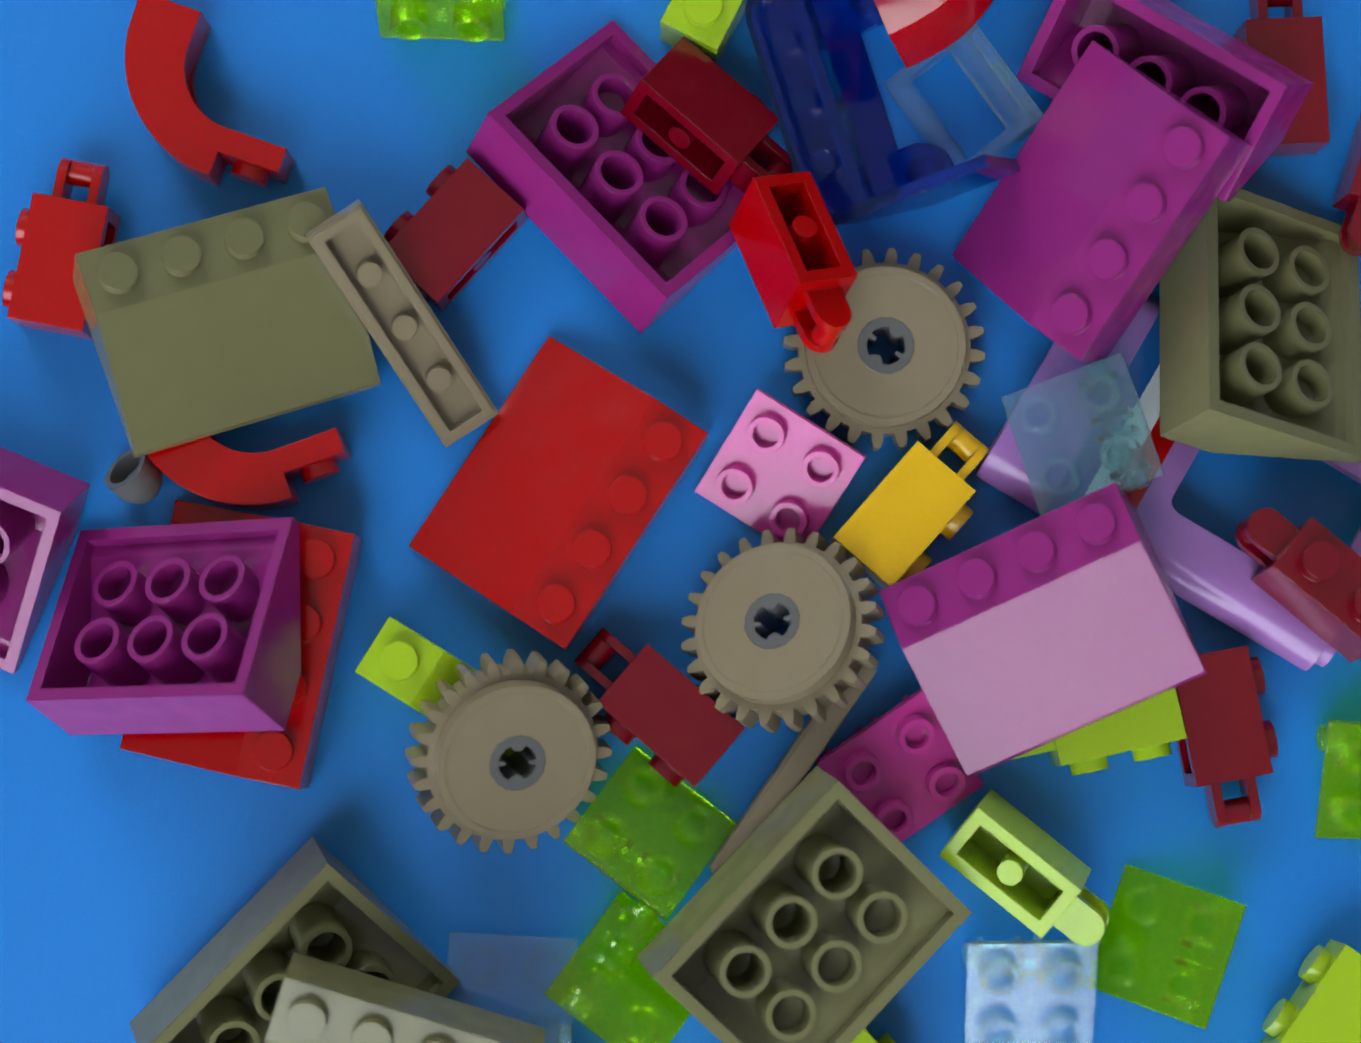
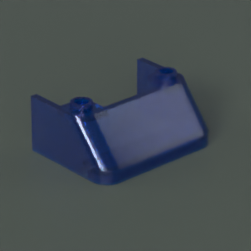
(838, 119)

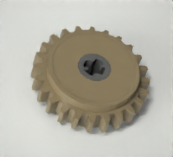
(922, 377)
(818, 657)
(503, 706)

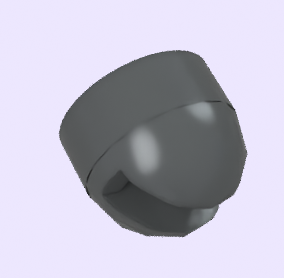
(134, 478)

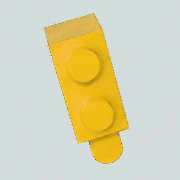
(912, 508)

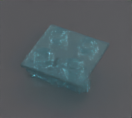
(1082, 434)
(512, 976)
(1029, 991)

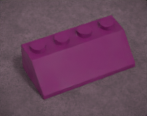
(1183, 54)

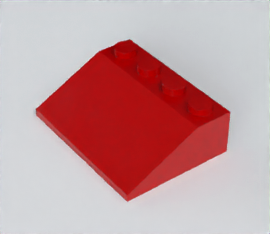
(559, 491)
(287, 756)

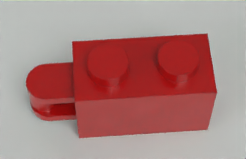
(50, 235)
(795, 257)

